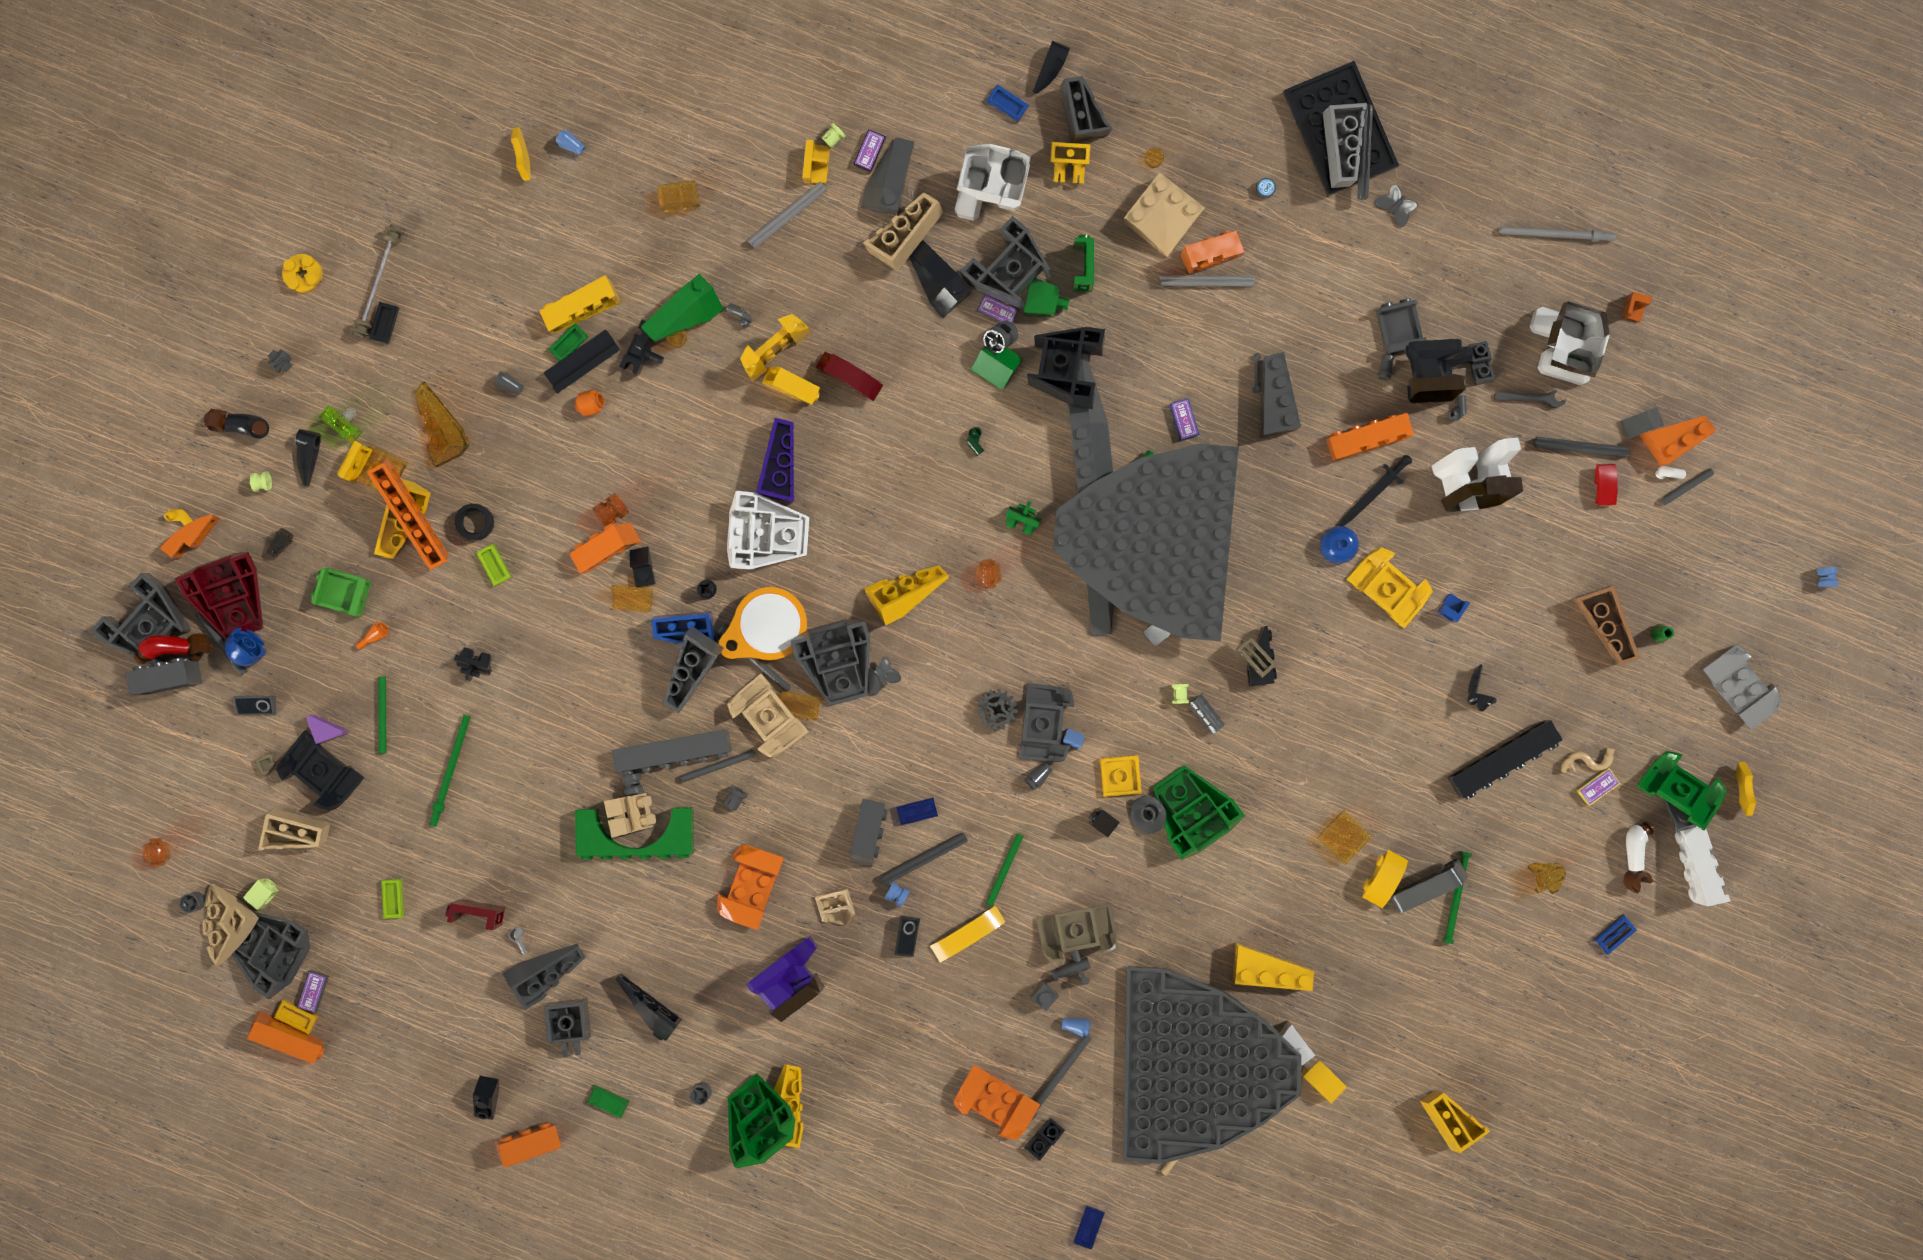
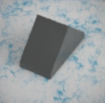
(1642, 422)

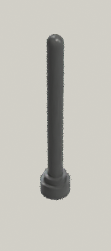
(759, 663)

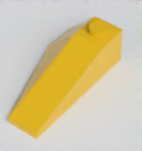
(391, 532)
(897, 597)

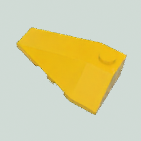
(789, 1088)

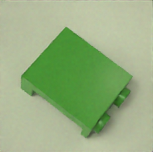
(341, 591)

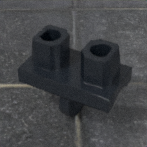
(471, 666)

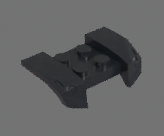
(319, 771)

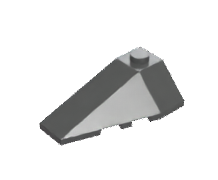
(888, 182)
(537, 975)

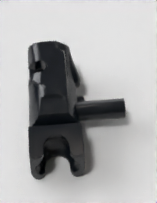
(638, 351)

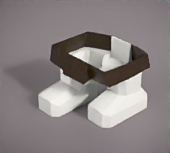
(1574, 333)
(1493, 476)

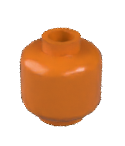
(589, 403)

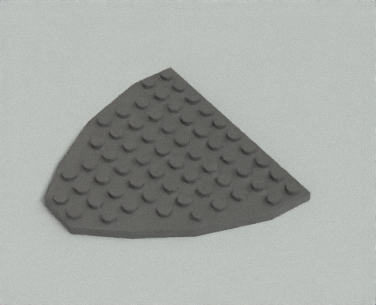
(1157, 537)
(1197, 1068)

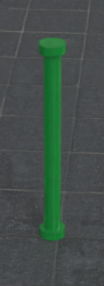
(1455, 902)

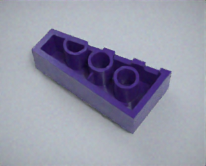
(778, 465)

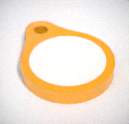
(765, 625)

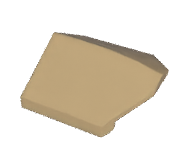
(835, 907)

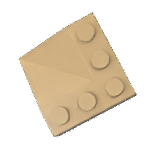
(1163, 214)

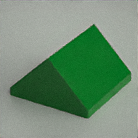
(997, 367)

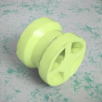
(260, 481)

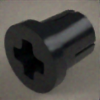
(712, 586)

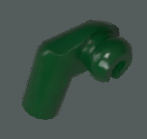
(973, 440)

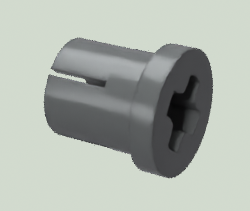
(734, 797)

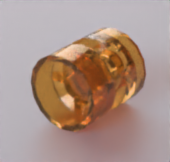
(611, 510)

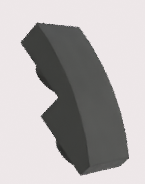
(1480, 364)

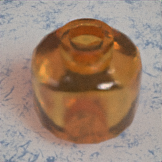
(988, 573)
(156, 852)

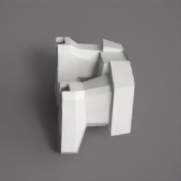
(991, 176)

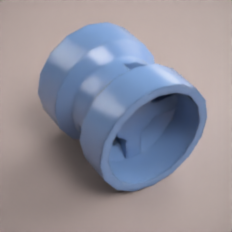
(1825, 581)
(897, 894)

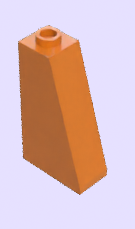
(284, 1038)

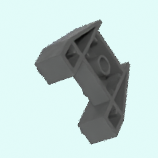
(1012, 269)
(153, 616)

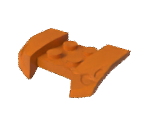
(750, 886)
(996, 1102)

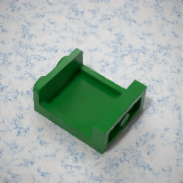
(1086, 282)

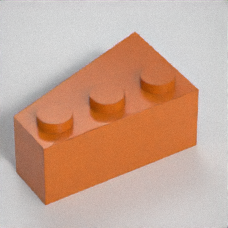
(1211, 252)
(604, 546)

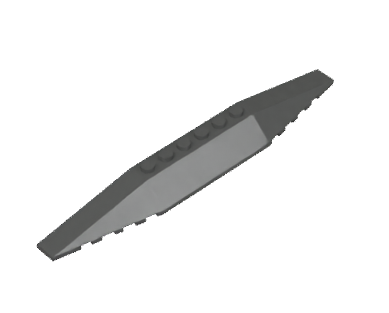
(1091, 462)

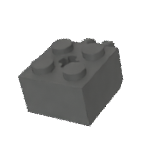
(559, 1031)

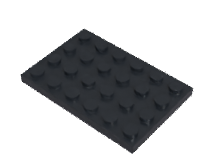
(1313, 97)

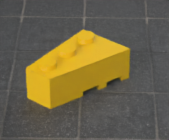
(1453, 1122)

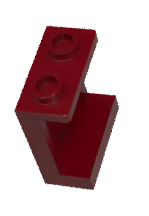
(493, 912)

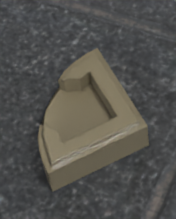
(266, 763)

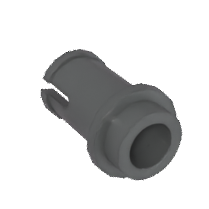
(1386, 367)

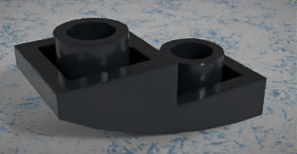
(1044, 1139)

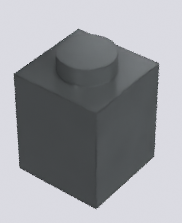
(1044, 995)

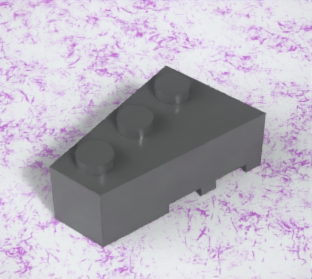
(1082, 113)

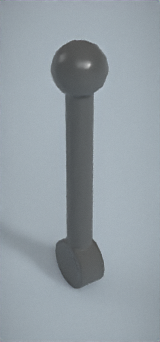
(1256, 388)

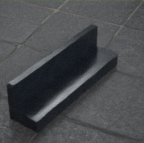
(581, 361)

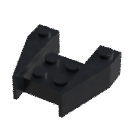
(1062, 363)

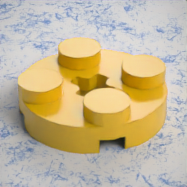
(292, 267)

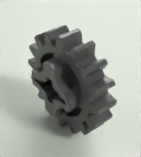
(991, 721)

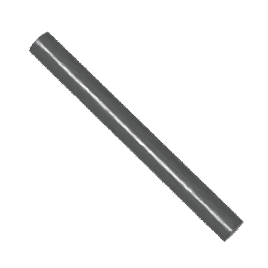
(219, 641)
(717, 766)

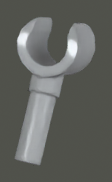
(515, 935)

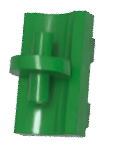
(1015, 515)

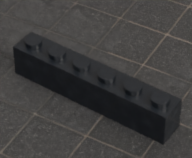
(1504, 759)

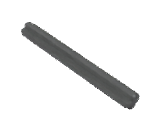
(1365, 154)
(1582, 447)
(924, 858)

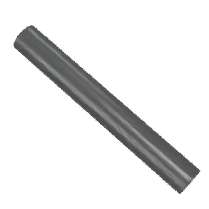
(1688, 486)

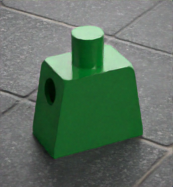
(1043, 299)

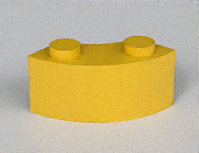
(1384, 878)

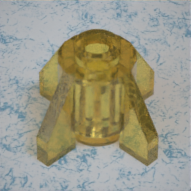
(1548, 876)

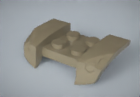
(1077, 931)

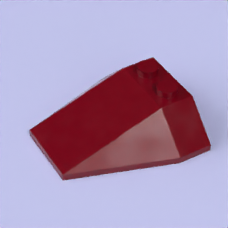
(225, 593)

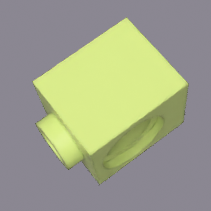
(261, 893)

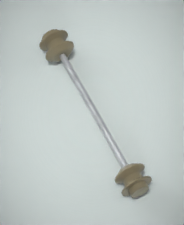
(392, 237)

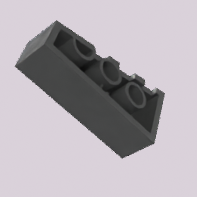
(1277, 399)
(692, 665)

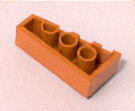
(1369, 437)

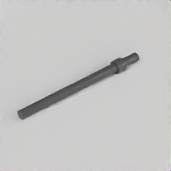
(1062, 1070)

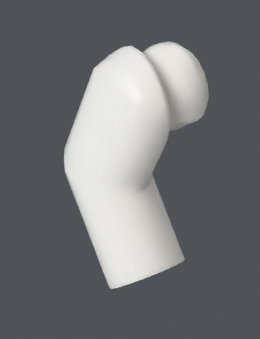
(1664, 471)

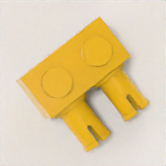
(1070, 153)

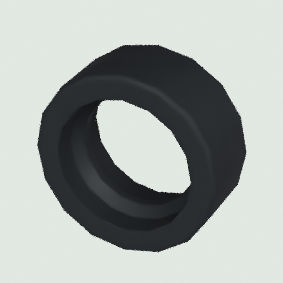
(459, 519)

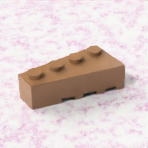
(1609, 623)

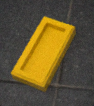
(295, 1017)

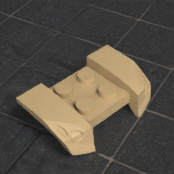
(767, 716)

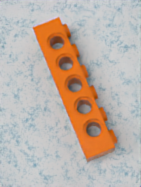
(408, 513)

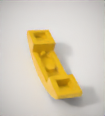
(968, 934)

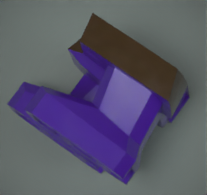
(788, 982)

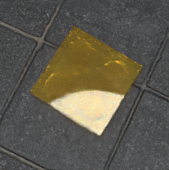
(1344, 837)

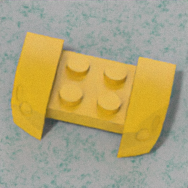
(792, 329)
(1389, 586)

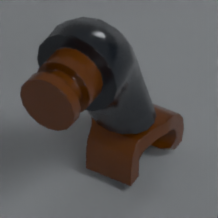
(244, 424)

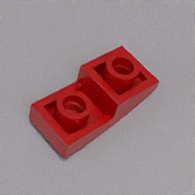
(1607, 484)

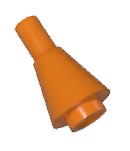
(376, 632)

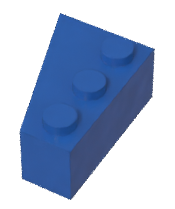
(674, 626)

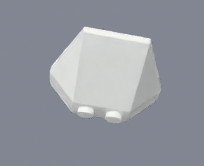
(764, 532)

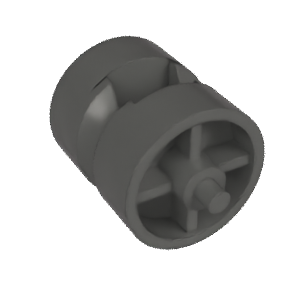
(1000, 336)

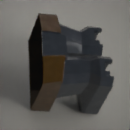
(1432, 369)

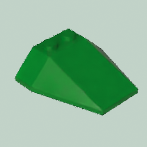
(1195, 812)
(757, 1123)

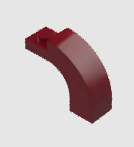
(849, 375)

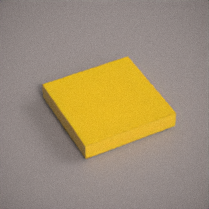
(1120, 775)

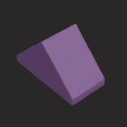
(324, 730)

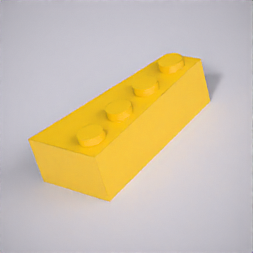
(580, 305)
(1267, 970)

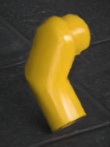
(177, 515)

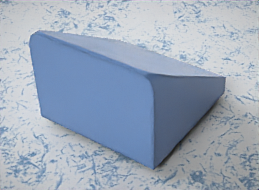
(1073, 738)

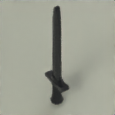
(1387, 479)

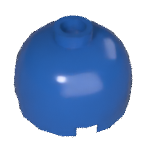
(1339, 544)
(244, 647)

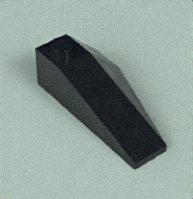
(940, 282)

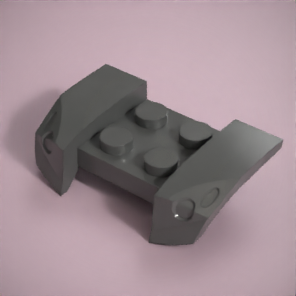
(1044, 723)

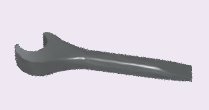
(1546, 398)

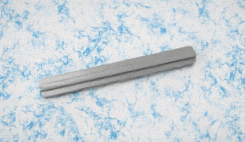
(787, 215)
(1207, 280)

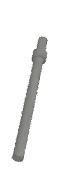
(1593, 236)

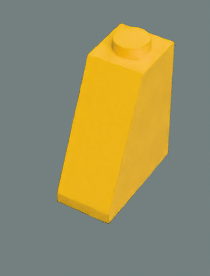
(791, 385)

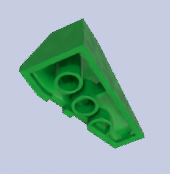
(688, 307)

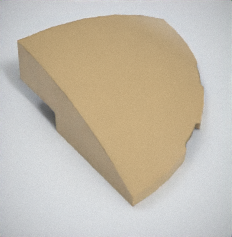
(226, 923)

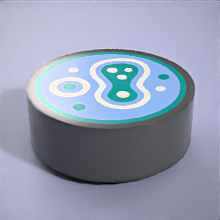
(1265, 188)

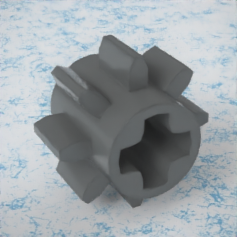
(279, 360)

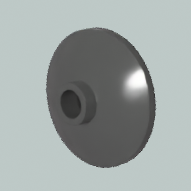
(1142, 818)

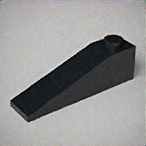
(655, 1014)

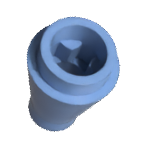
(569, 142)
(1077, 1025)

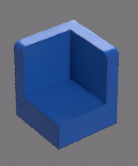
(1453, 608)

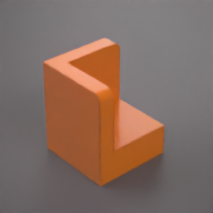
(1635, 306)

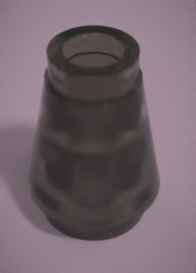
(280, 542)

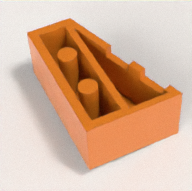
(1675, 440)
(528, 1144)

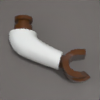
(1635, 846)

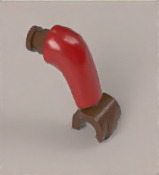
(161, 644)

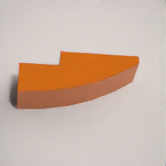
(189, 536)

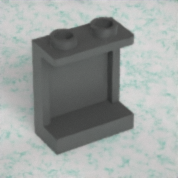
(1399, 325)

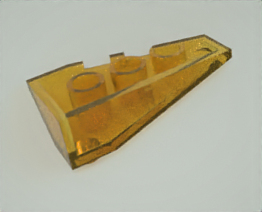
(444, 432)

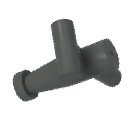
(1078, 966)

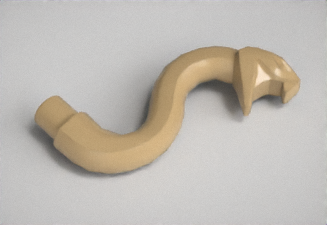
(1605, 764)

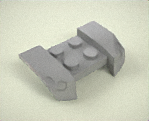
(1742, 687)

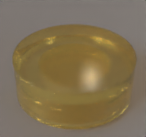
(1154, 157)

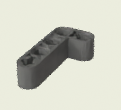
(1447, 879)

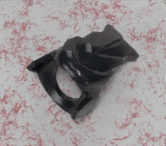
(1482, 701)

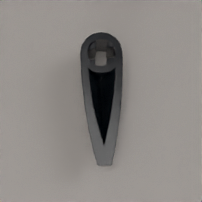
(1052, 65)
(307, 452)

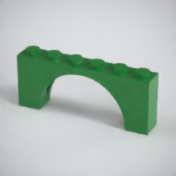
(594, 841)

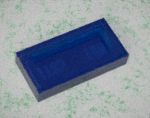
(917, 811)
(1088, 1227)

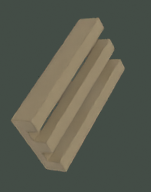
(1261, 651)

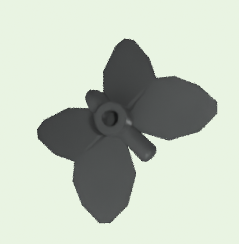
(1397, 203)
(880, 675)

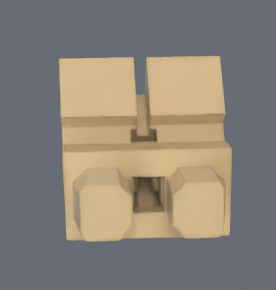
(637, 812)

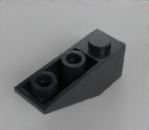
(1253, 677)

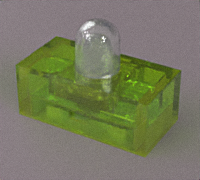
(342, 422)

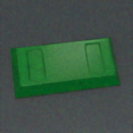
(568, 342)
(607, 1101)

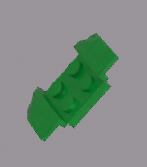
(1683, 789)

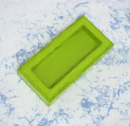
(494, 565)
(392, 898)

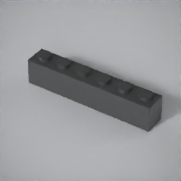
(672, 750)

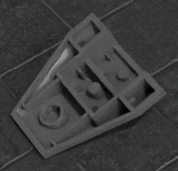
(836, 659)
(272, 953)

